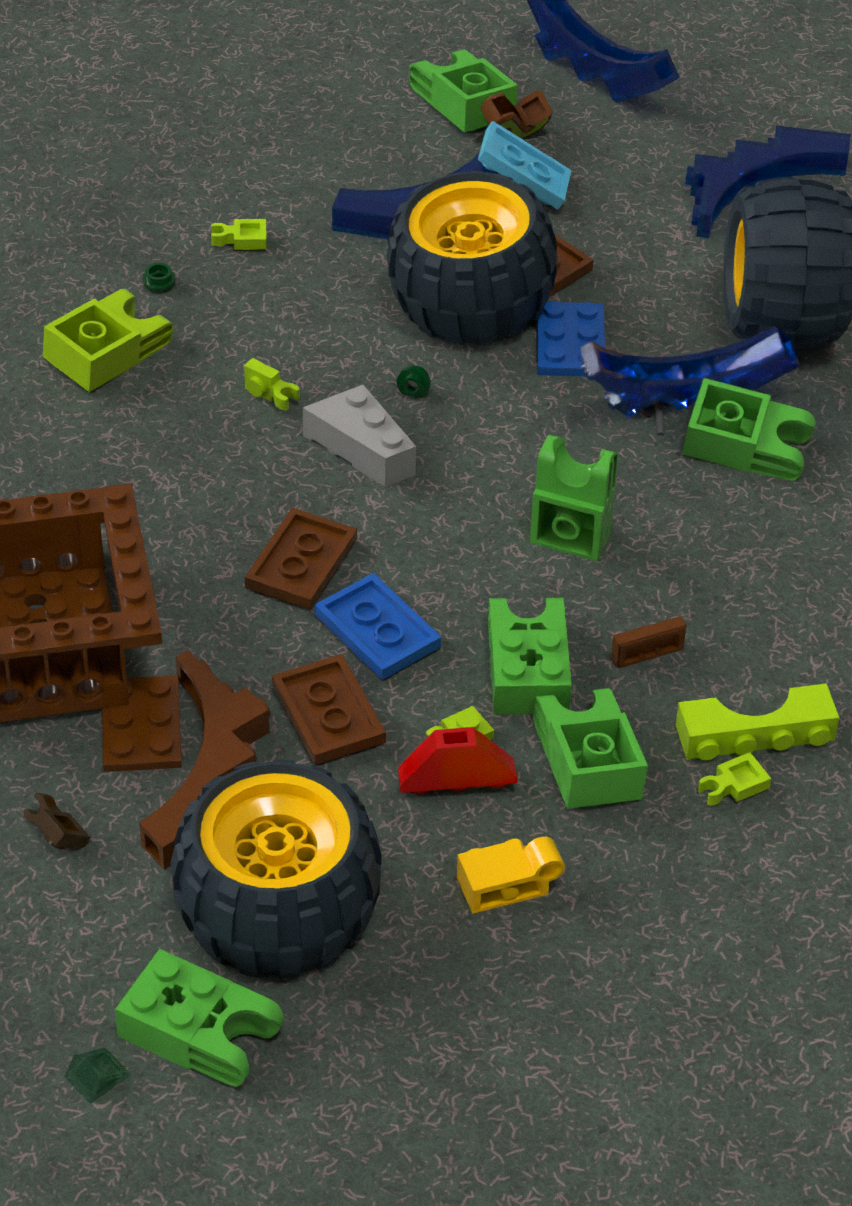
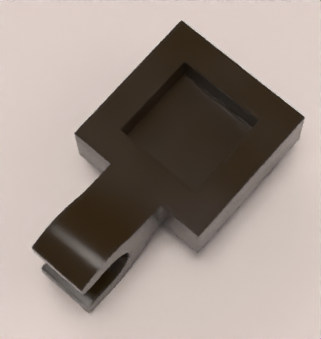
(59, 827)

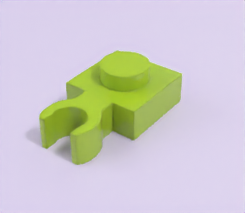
(244, 234)
(738, 777)

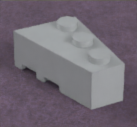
(361, 433)

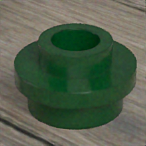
(159, 277)
(415, 374)

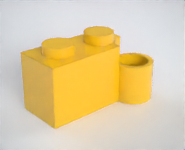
(508, 872)

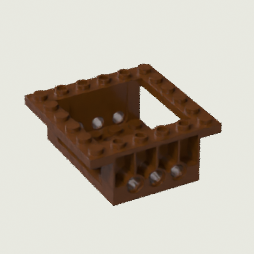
(74, 645)

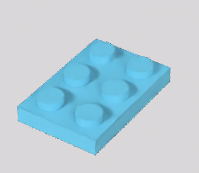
(524, 163)

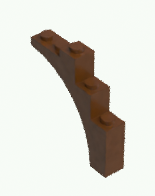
(229, 726)

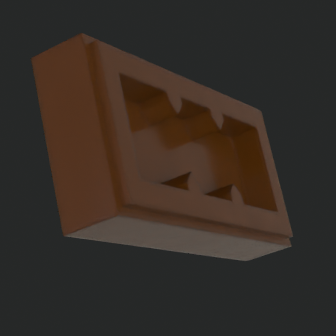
(648, 642)

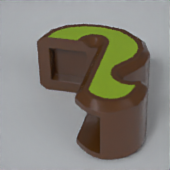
(522, 119)

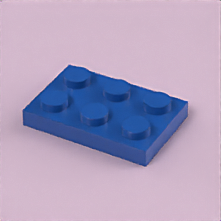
(561, 333)
(377, 626)

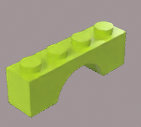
(714, 730)

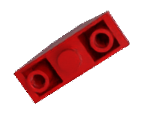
(455, 762)

